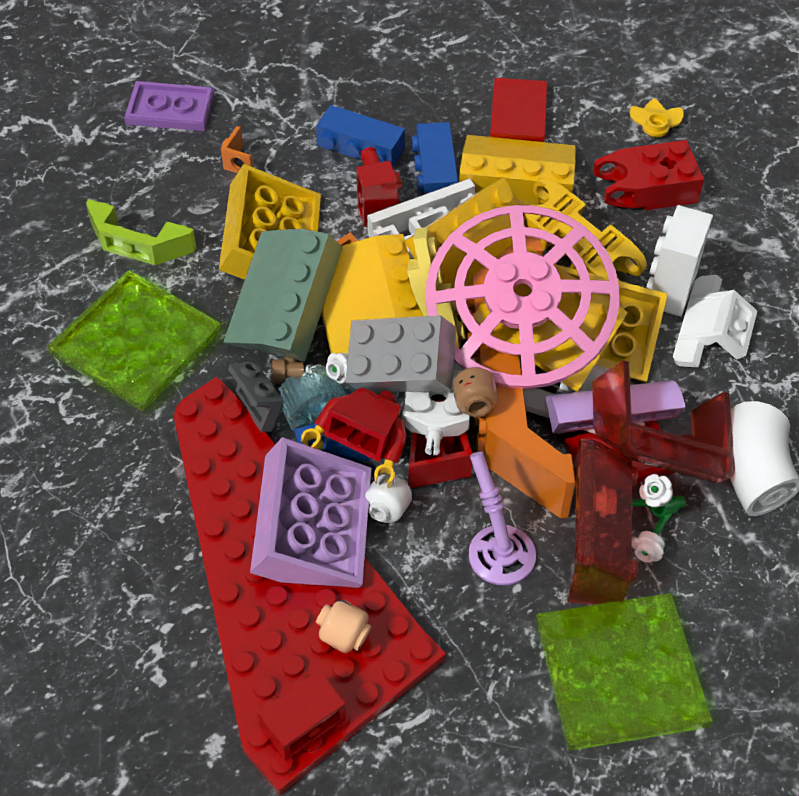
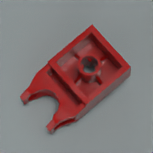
(652, 176)

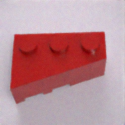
(450, 464)

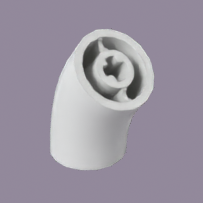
(762, 458)

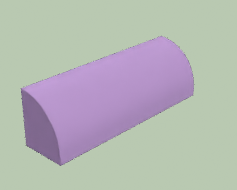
(648, 403)

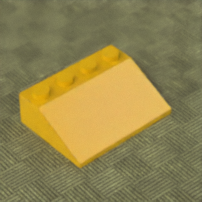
(518, 162)
(489, 198)
(262, 204)
(368, 285)
(639, 329)
(569, 350)

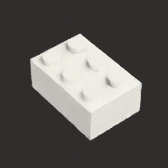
(679, 256)

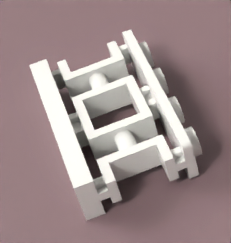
(419, 211)

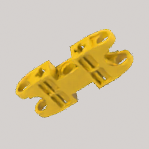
(558, 199)

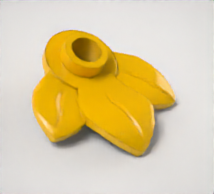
(655, 118)

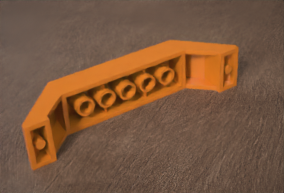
(503, 433)

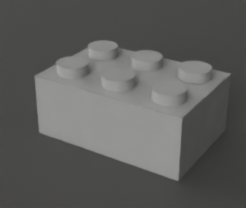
(401, 354)

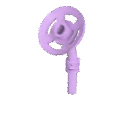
(502, 543)

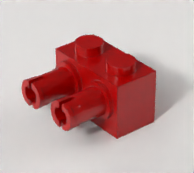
(375, 185)

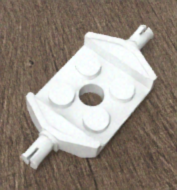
(434, 418)

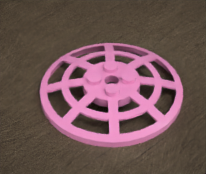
(527, 311)

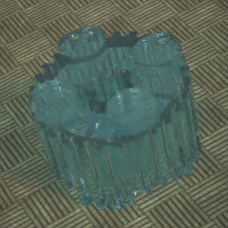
(307, 396)

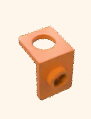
(231, 150)

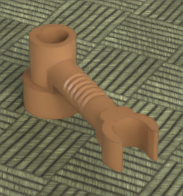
(285, 369)

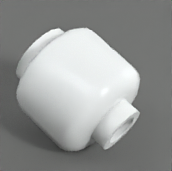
(388, 503)

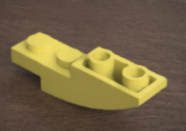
(418, 273)

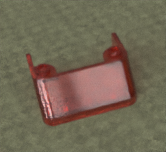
(702, 456)
(602, 525)

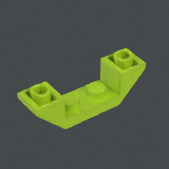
(170, 244)

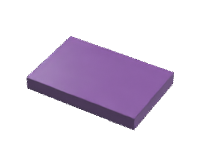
(169, 106)

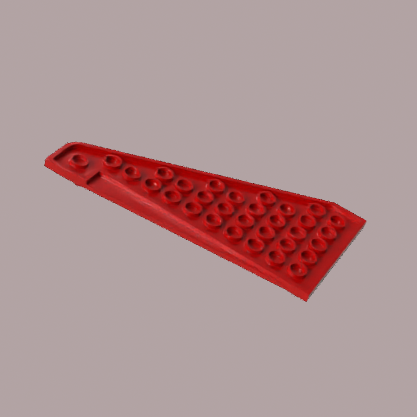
(271, 625)

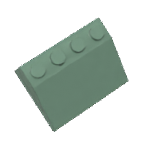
(284, 292)

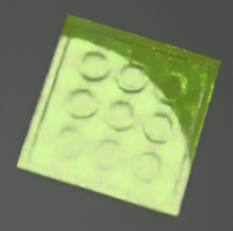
(134, 339)
(622, 671)

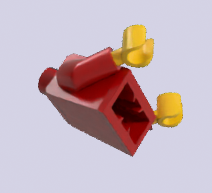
(365, 424)

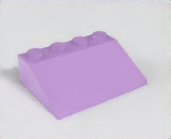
(311, 517)

